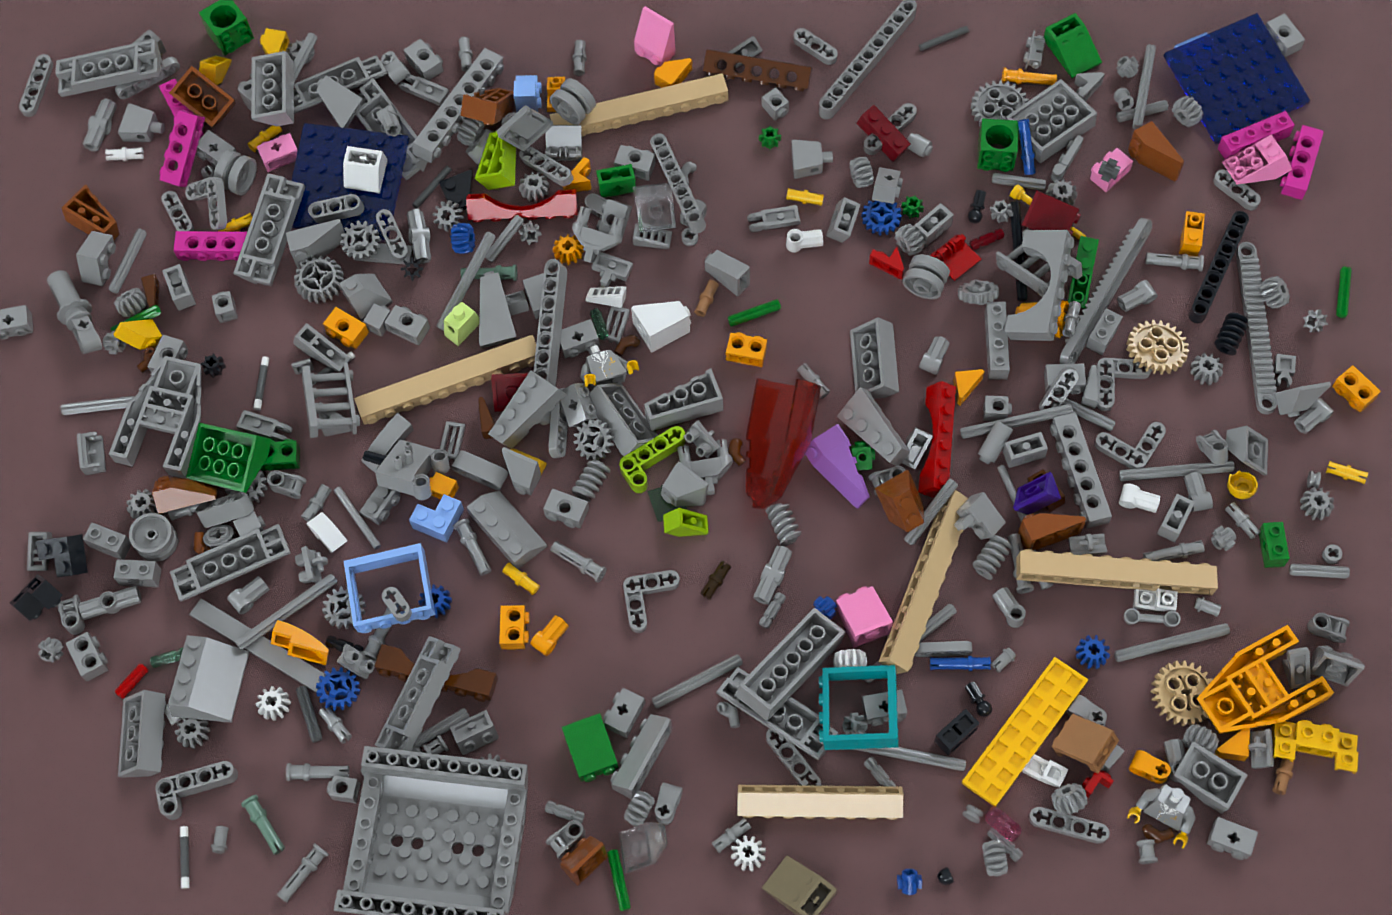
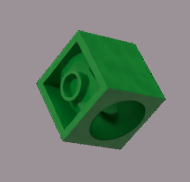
(224, 14)
(997, 132)

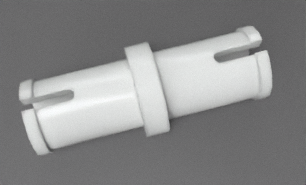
(124, 154)

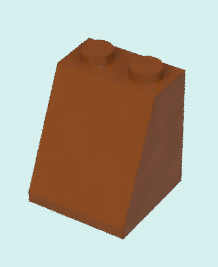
(901, 501)

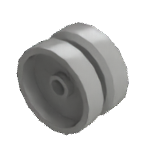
(572, 101)
(236, 171)
(926, 276)
(153, 537)

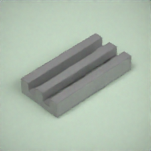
(611, 338)
(459, 440)

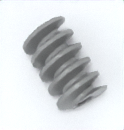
(589, 478)
(783, 524)
(990, 555)

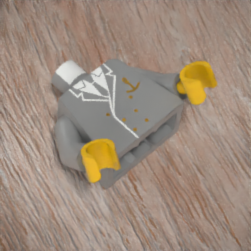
(605, 368)
(1168, 807)

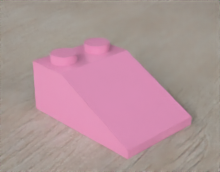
(654, 37)

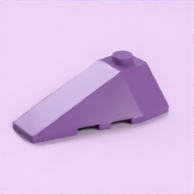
(833, 459)

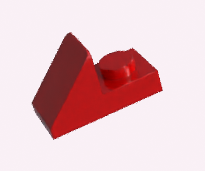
(891, 265)

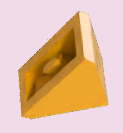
(966, 382)
(1236, 747)

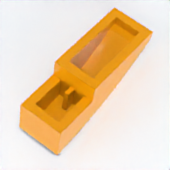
(299, 643)

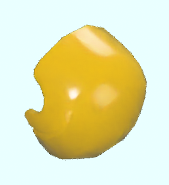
(1242, 485)

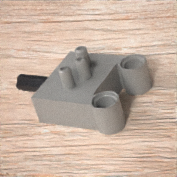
(407, 468)

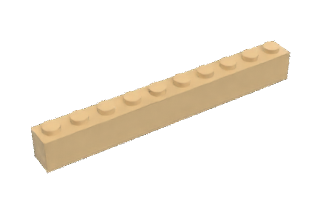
(652, 104)
(446, 380)
(1116, 572)
(923, 587)

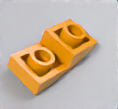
(553, 84)

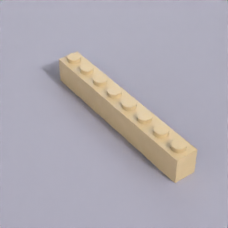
(820, 801)

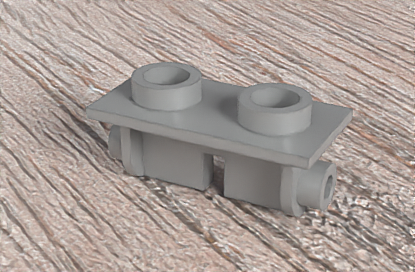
(1034, 44)

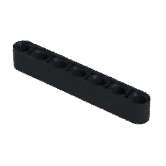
(1217, 274)

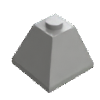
(363, 292)
(1299, 398)
(1249, 447)
(522, 471)
(684, 488)

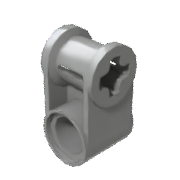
(394, 67)
(1213, 447)
(882, 476)
(289, 485)
(70, 612)
(1333, 627)
(1084, 708)
(668, 799)
(565, 839)

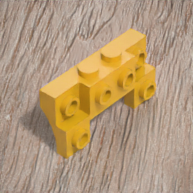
(1315, 740)

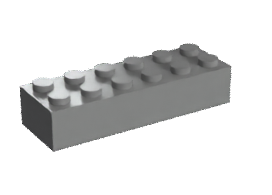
(790, 664)

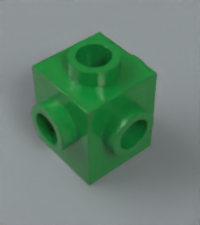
(865, 461)

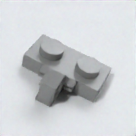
(611, 268)

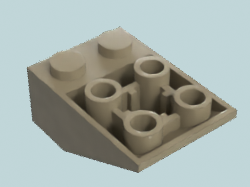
(799, 888)

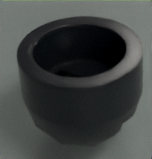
(945, 877)

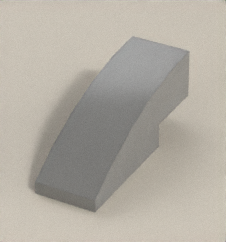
(396, 429)

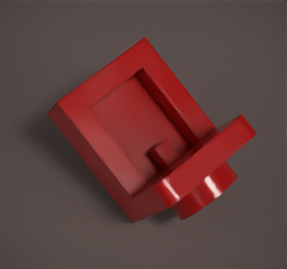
(1090, 783)

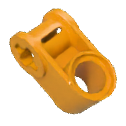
(1148, 766)

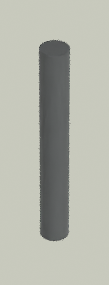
(931, 43)
(431, 187)

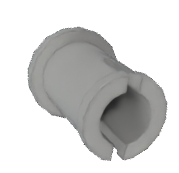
(1207, 606)
(1004, 659)
(219, 845)

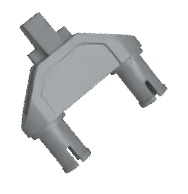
(594, 240)
(708, 469)

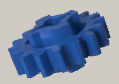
(881, 217)
(336, 680)

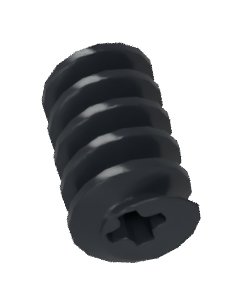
(1231, 333)

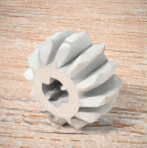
(850, 658)
(265, 703)
(748, 861)

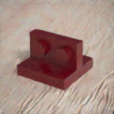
(504, 388)

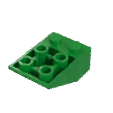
(1072, 45)

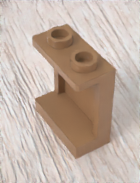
(1085, 742)

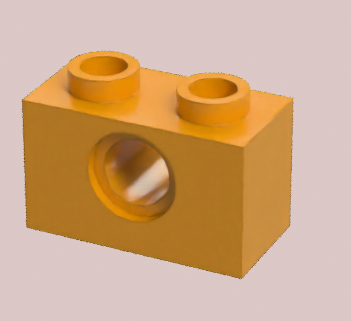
(339, 320)

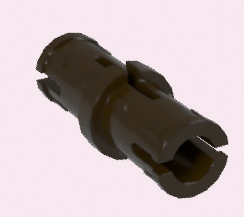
(715, 580)

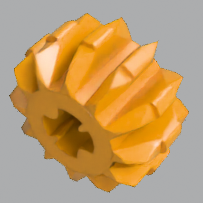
(575, 249)

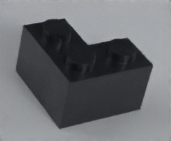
(67, 554)
(35, 597)

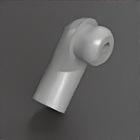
(687, 168)
(729, 711)

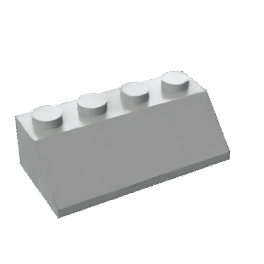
(273, 89)
(875, 358)
(623, 416)
(506, 528)
(142, 734)
(642, 755)

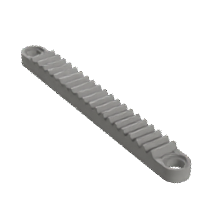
(1106, 290)
(1257, 328)

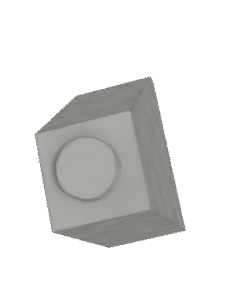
(339, 100)
(728, 271)

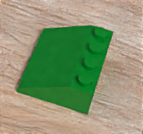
(227, 457)

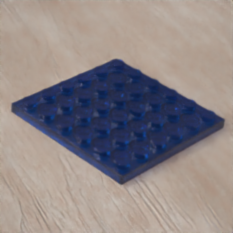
(1236, 76)
(321, 171)

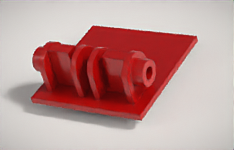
(957, 256)

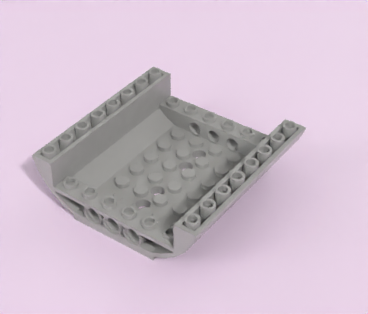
(444, 805)

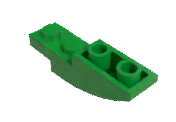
(1086, 255)

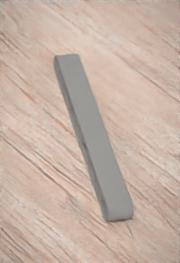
(905, 15)
(553, 331)

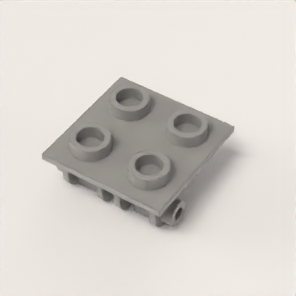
(564, 143)

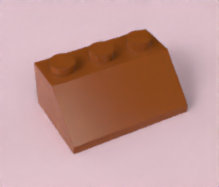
(202, 97)

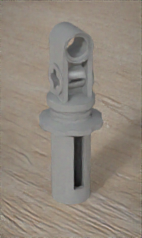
(74, 311)

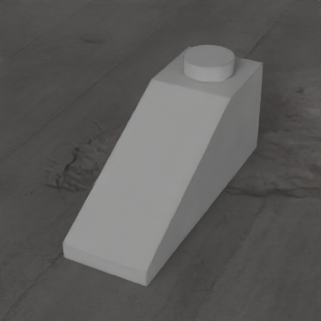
(320, 348)

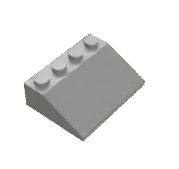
(1055, 119)
(207, 680)

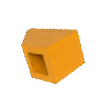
(1192, 233)

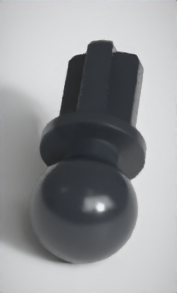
(975, 214)
(983, 707)

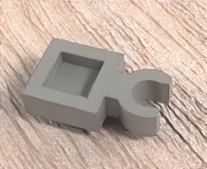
(1285, 367)

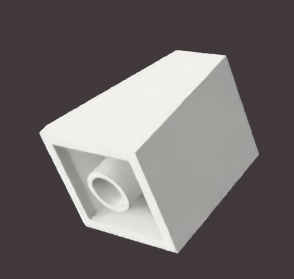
(661, 323)

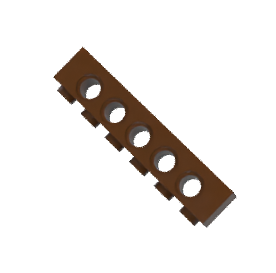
(713, 58)

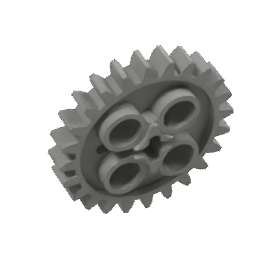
(998, 106)

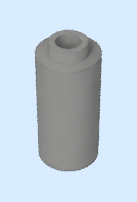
(994, 442)

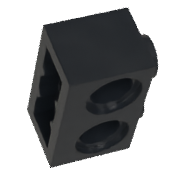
(956, 732)

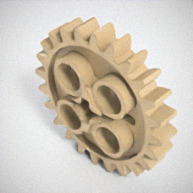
(1157, 347)
(1166, 695)

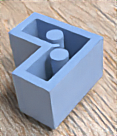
(527, 92)
(437, 522)

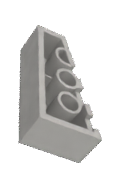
(685, 402)
(526, 409)
(869, 423)

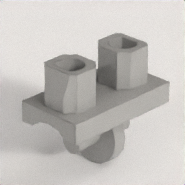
(702, 439)
(1088, 544)
(313, 565)
(356, 661)
(1261, 749)

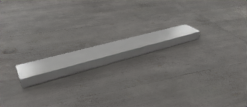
(261, 648)

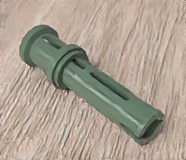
(504, 272)
(258, 816)

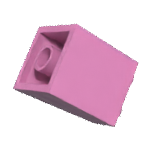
(863, 616)

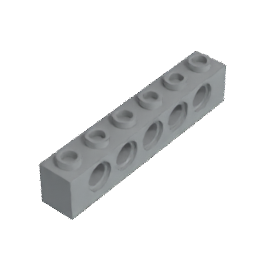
(1070, 425)

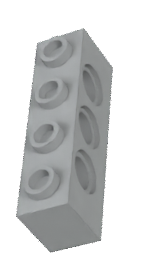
(996, 341)

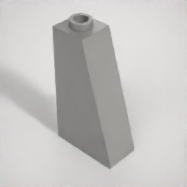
(494, 318)

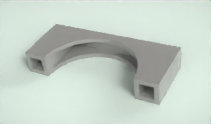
(1041, 320)

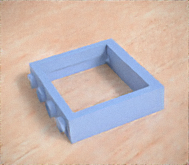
(381, 560)

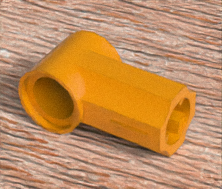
(547, 639)

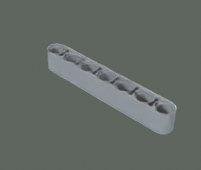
(678, 183)

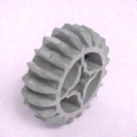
(308, 278)

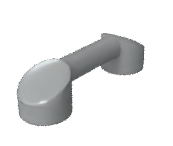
(1169, 619)

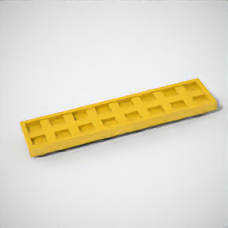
(1024, 732)

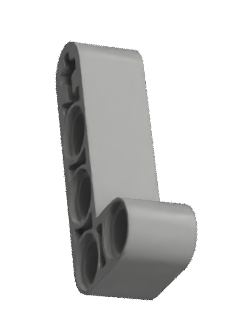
(197, 785)

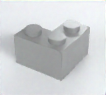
(94, 258)

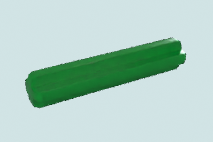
(1344, 291)
(754, 312)
(149, 313)
(618, 879)

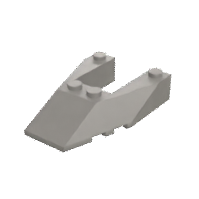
(166, 404)

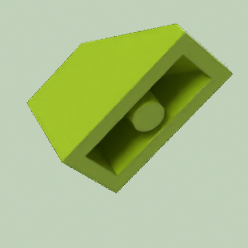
(685, 523)

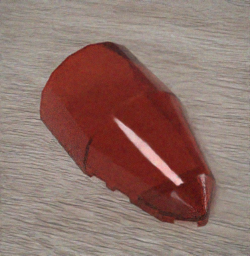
(778, 436)

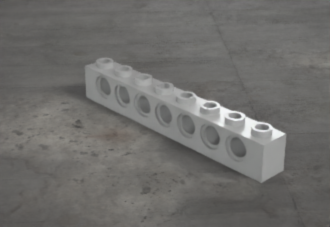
(447, 118)

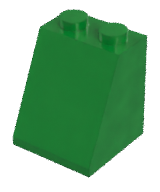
(590, 748)

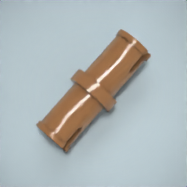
(706, 298)
(1283, 774)

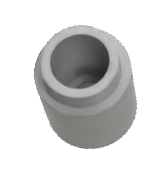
(919, 145)

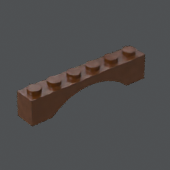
(474, 683)

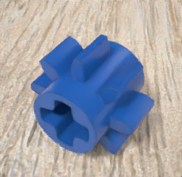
(825, 606)
(909, 881)

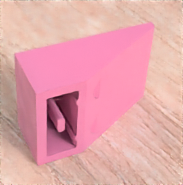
(1258, 162)

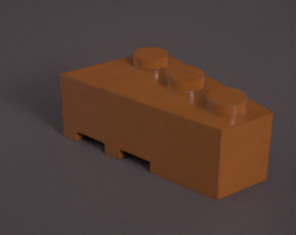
(489, 106)
(88, 214)

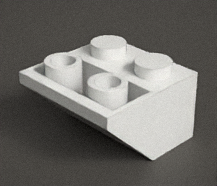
(364, 169)

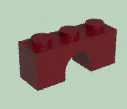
(892, 140)

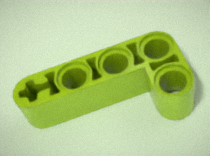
(655, 456)

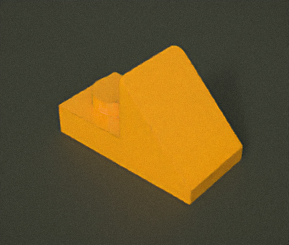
(579, 174)

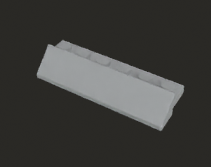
(108, 68)
(348, 74)
(374, 101)
(268, 229)
(229, 561)
(418, 695)
(790, 721)

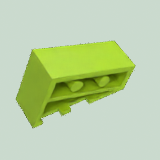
(497, 164)

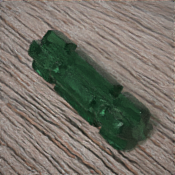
(599, 323)
(166, 658)

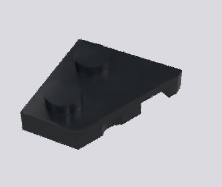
(457, 188)

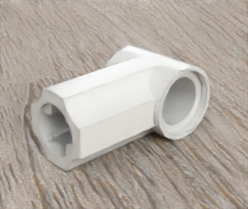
(804, 239)
(1134, 497)

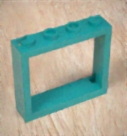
(859, 741)

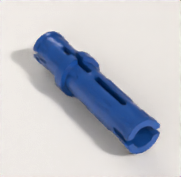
(1026, 147)
(960, 663)

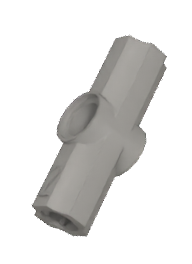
(99, 125)
(772, 575)
(98, 606)

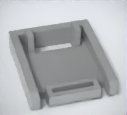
(528, 125)

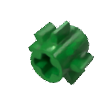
(770, 137)
(912, 207)

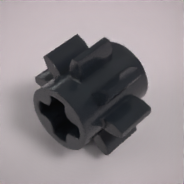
(408, 265)
(213, 365)

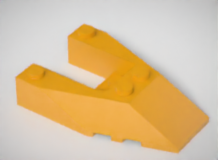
(1250, 693)

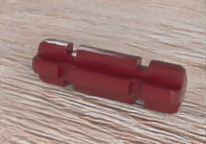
(986, 239)

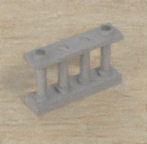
(1032, 280)
(314, 408)

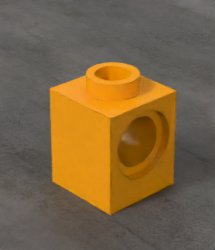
(442, 485)

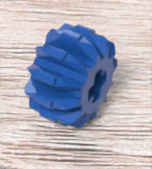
(462, 238)
(442, 598)
(1099, 650)

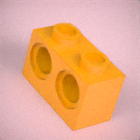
(745, 354)
(1359, 386)
(510, 627)

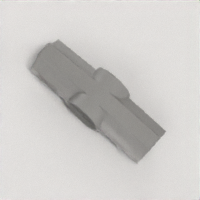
(419, 236)

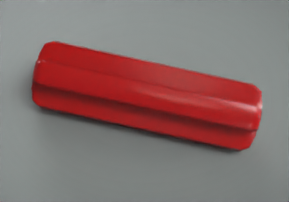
(132, 679)

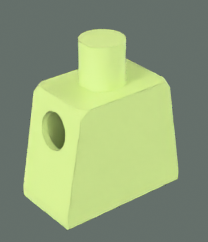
(460, 323)

